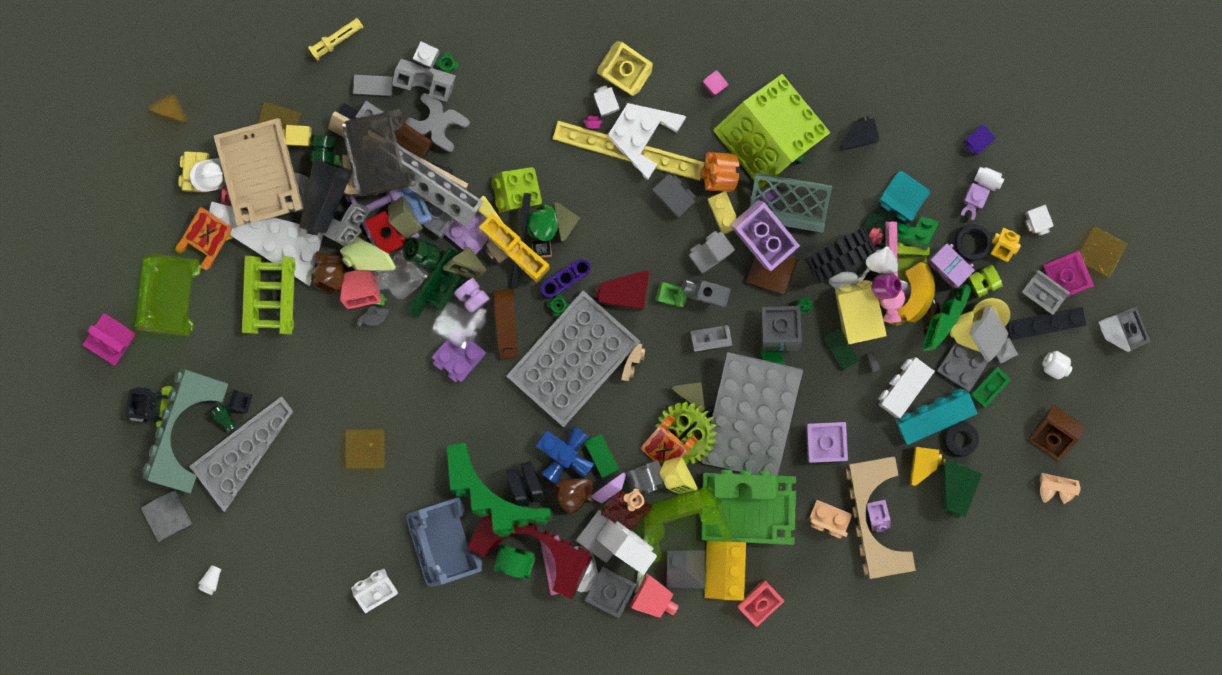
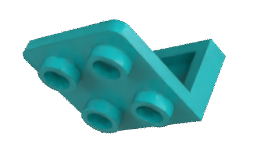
(904, 197)

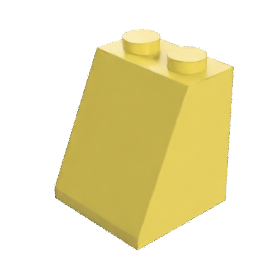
(859, 312)

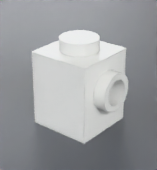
(1038, 220)

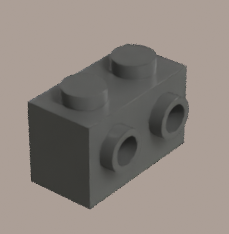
(673, 195)

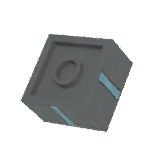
(781, 328)

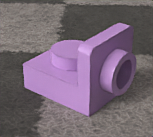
(879, 516)

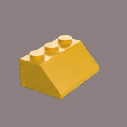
(725, 570)

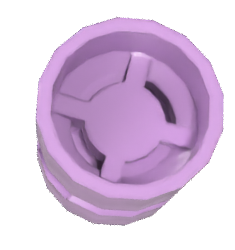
(472, 295)

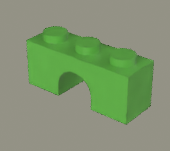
(762, 484)

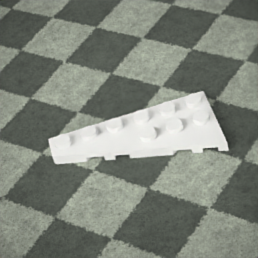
(274, 239)

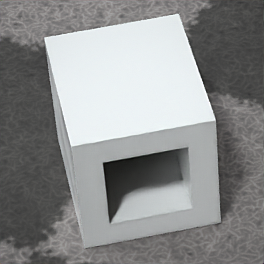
(426, 55)
(606, 101)

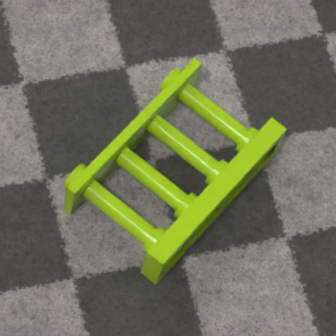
(251, 295)

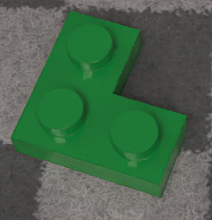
(917, 236)

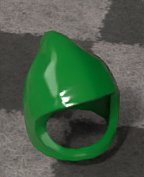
(543, 223)

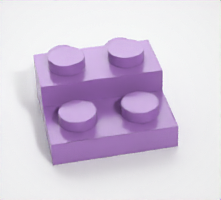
(458, 360)

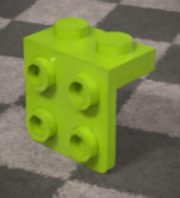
(511, 186)
(909, 257)

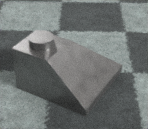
(1125, 329)

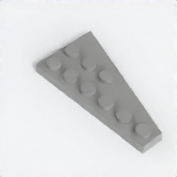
(235, 458)

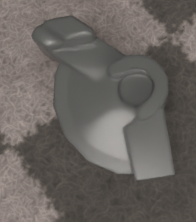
(373, 316)

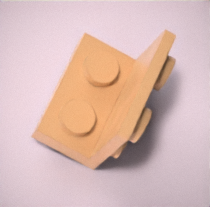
(829, 517)

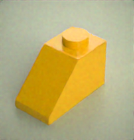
(924, 463)

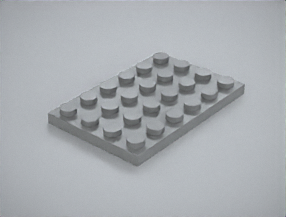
(573, 358)
(753, 414)

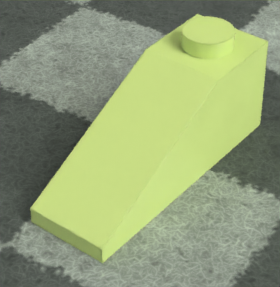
(365, 256)

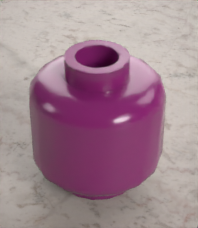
(886, 286)

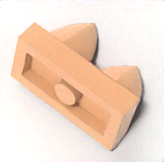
(1050, 484)

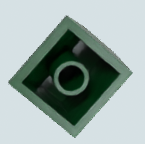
(957, 487)

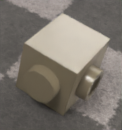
(495, 252)

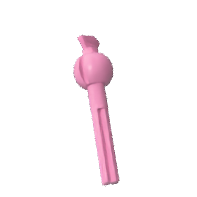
(892, 305)

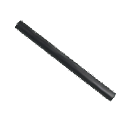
(521, 233)

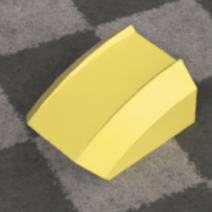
(625, 68)

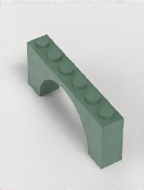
(188, 390)

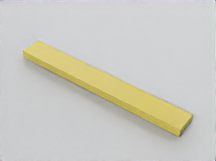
(602, 144)

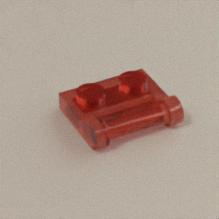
(618, 511)

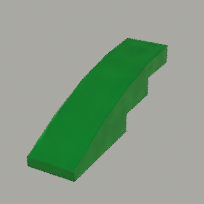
(943, 322)

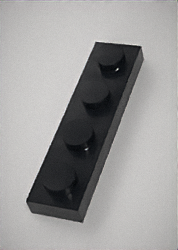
(1046, 323)

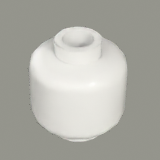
(1057, 365)

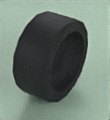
(986, 235)

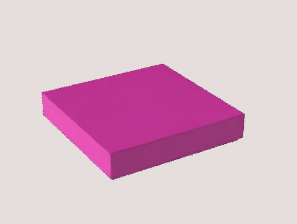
(1069, 273)

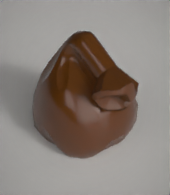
(328, 273)
(573, 493)

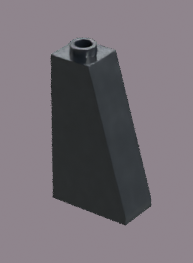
(323, 195)

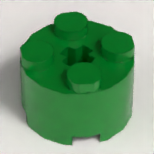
(514, 562)

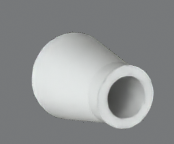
(210, 580)

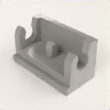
(711, 338)

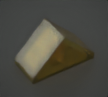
(170, 108)

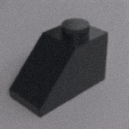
(862, 133)

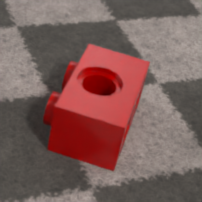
(376, 225)

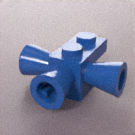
(564, 454)

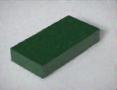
(841, 349)

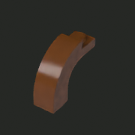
(506, 324)

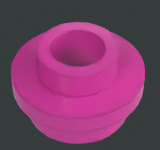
(592, 121)

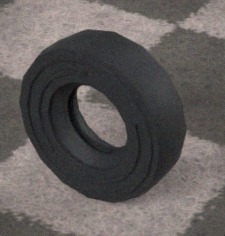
(950, 441)

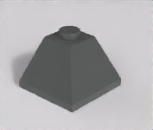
(686, 569)

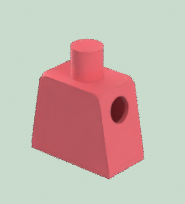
(359, 289)
(653, 598)

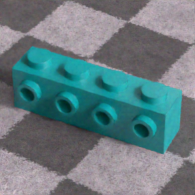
(936, 416)

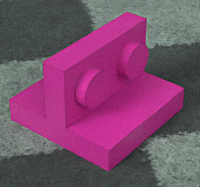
(109, 339)

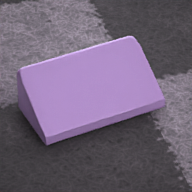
(610, 489)

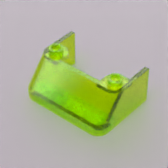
(698, 501)

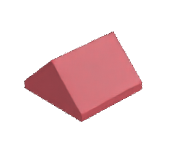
(760, 603)

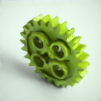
(703, 424)

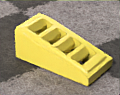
(486, 209)

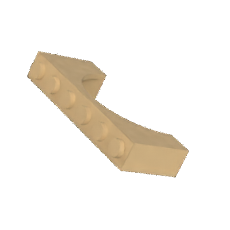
(864, 479)

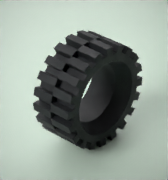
(840, 255)

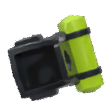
(147, 405)

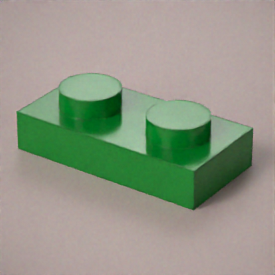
(990, 387)

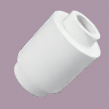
(989, 178)

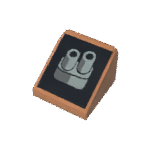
(542, 248)

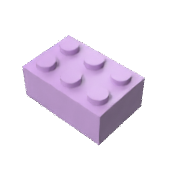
(764, 235)

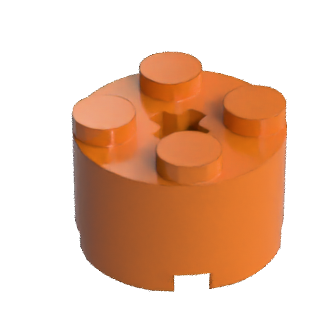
(720, 172)

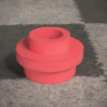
(876, 236)

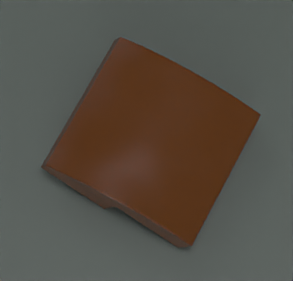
(774, 280)

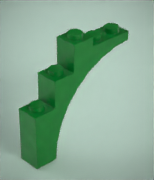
(504, 514)

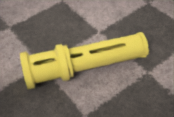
(325, 41)

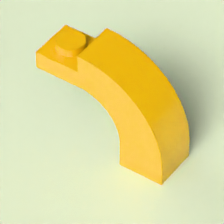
(921, 294)

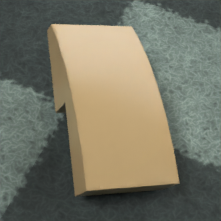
(635, 357)

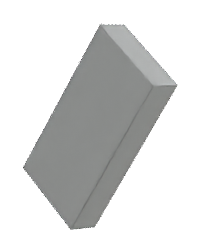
(373, 85)

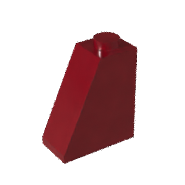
(625, 291)

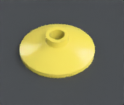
(999, 306)

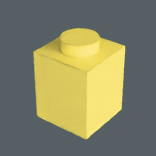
(297, 135)

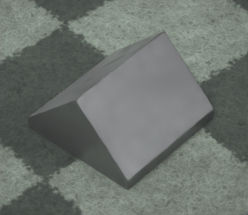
(166, 516)

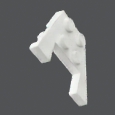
(636, 128)

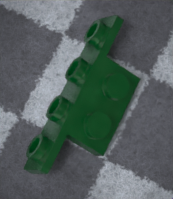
(438, 287)

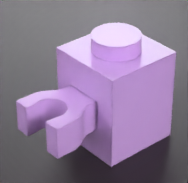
(975, 199)

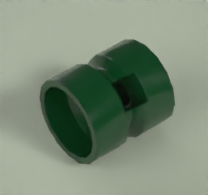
(321, 148)
(421, 252)

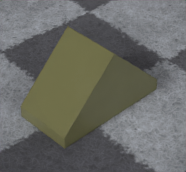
(403, 218)
(566, 221)
(466, 265)
(691, 393)

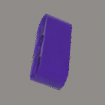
(556, 279)

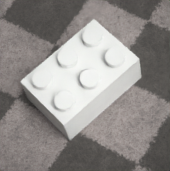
(905, 387)
(627, 546)

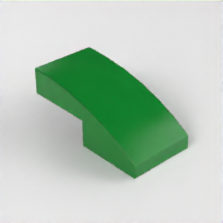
(602, 456)

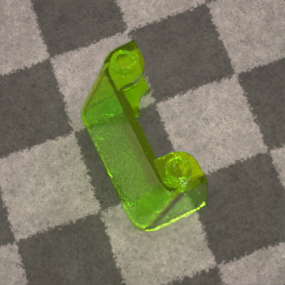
(165, 294)

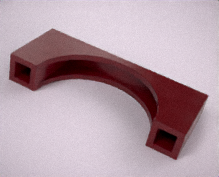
(570, 562)

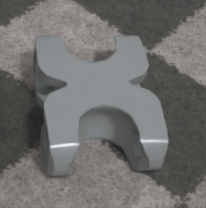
(438, 122)

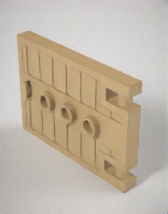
(258, 171)

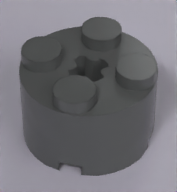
(645, 478)

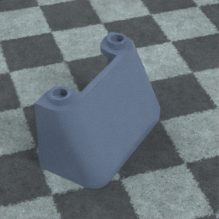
(442, 543)

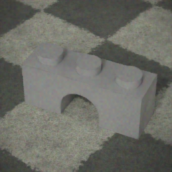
(412, 74)

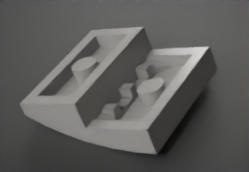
(989, 334)
(589, 534)

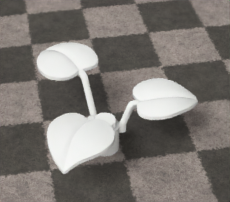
(881, 262)

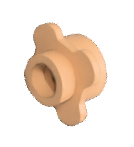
(639, 500)

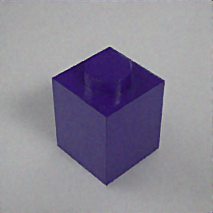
(979, 140)

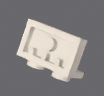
(374, 590)

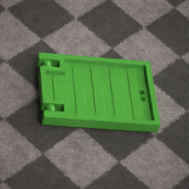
(756, 519)

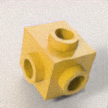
(1005, 244)

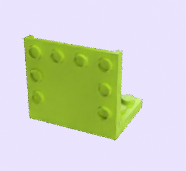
(771, 129)

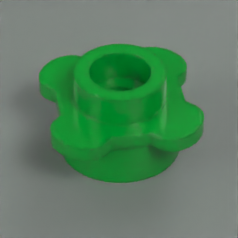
(447, 58)
(553, 305)
(805, 305)

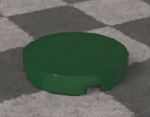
(878, 219)

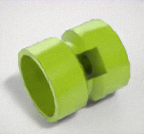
(991, 280)

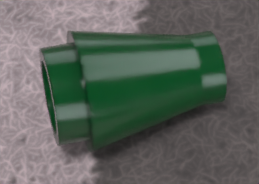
(222, 416)

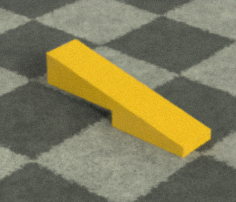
(515, 248)

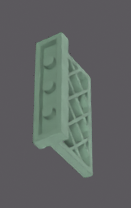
(791, 218)

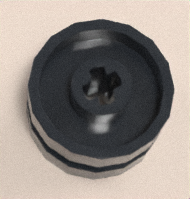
(522, 485)

